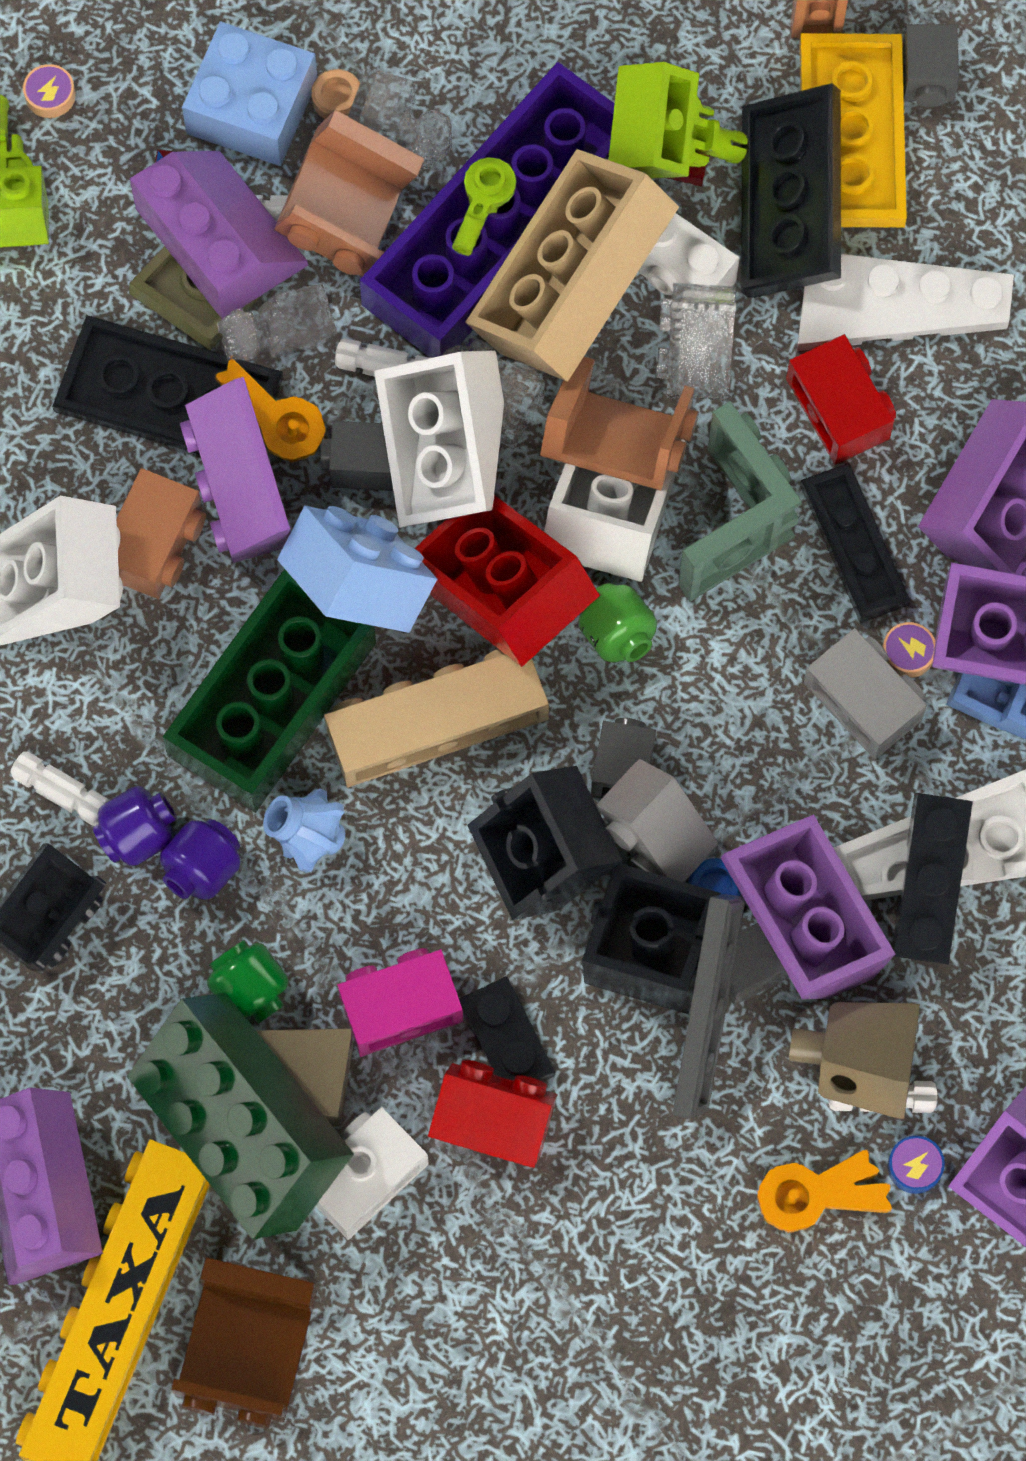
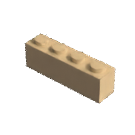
(434, 716)

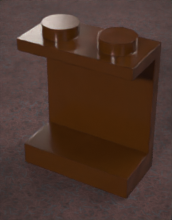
(245, 1343)

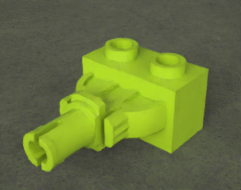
(661, 124)
(22, 192)

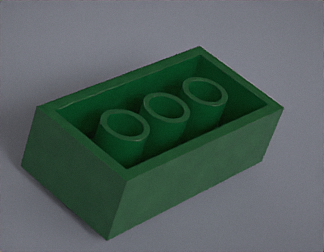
(267, 693)
(239, 1115)

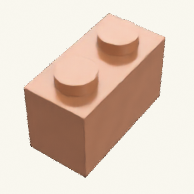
(154, 531)

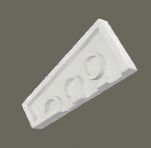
(902, 300)
(992, 850)

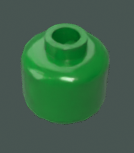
(249, 979)

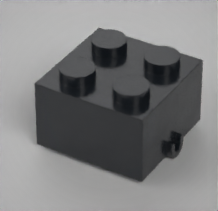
(544, 842)
(647, 938)

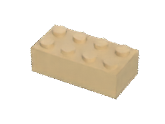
(572, 264)

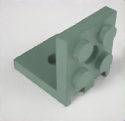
(766, 491)

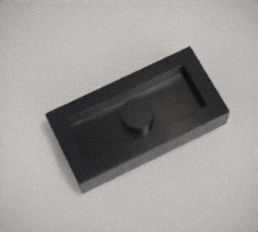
(505, 1032)

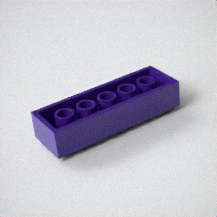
(426, 285)

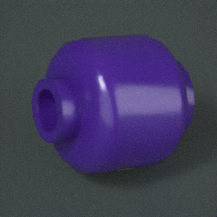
(134, 826)
(200, 859)

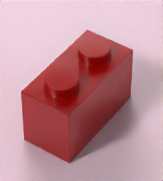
(841, 398)
(493, 1113)

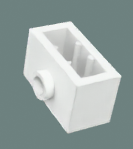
(688, 257)
(379, 1169)

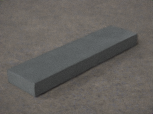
(708, 1005)

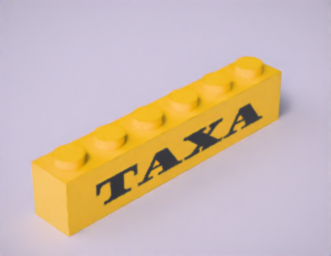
(117, 1309)

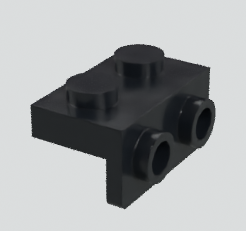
(46, 907)

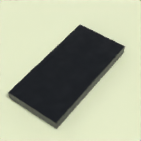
(791, 191)
(142, 380)

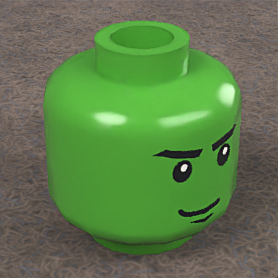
(618, 624)

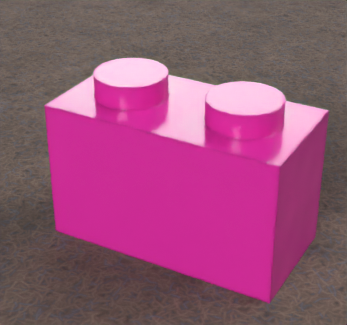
(400, 1000)

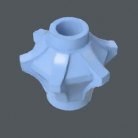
(305, 827)

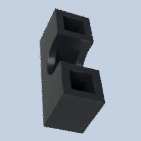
(931, 878)

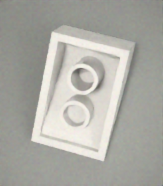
(442, 434)
(607, 520)
(59, 569)

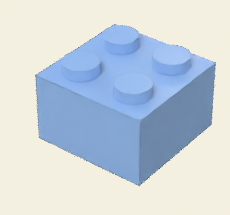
(250, 93)
(357, 568)

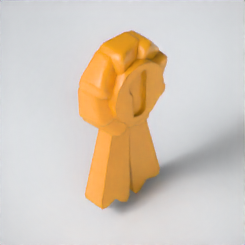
(288, 426)
(796, 1196)

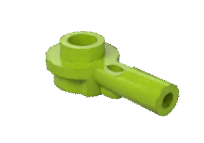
(489, 186)

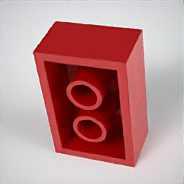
(506, 579)

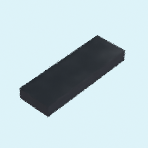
(854, 543)

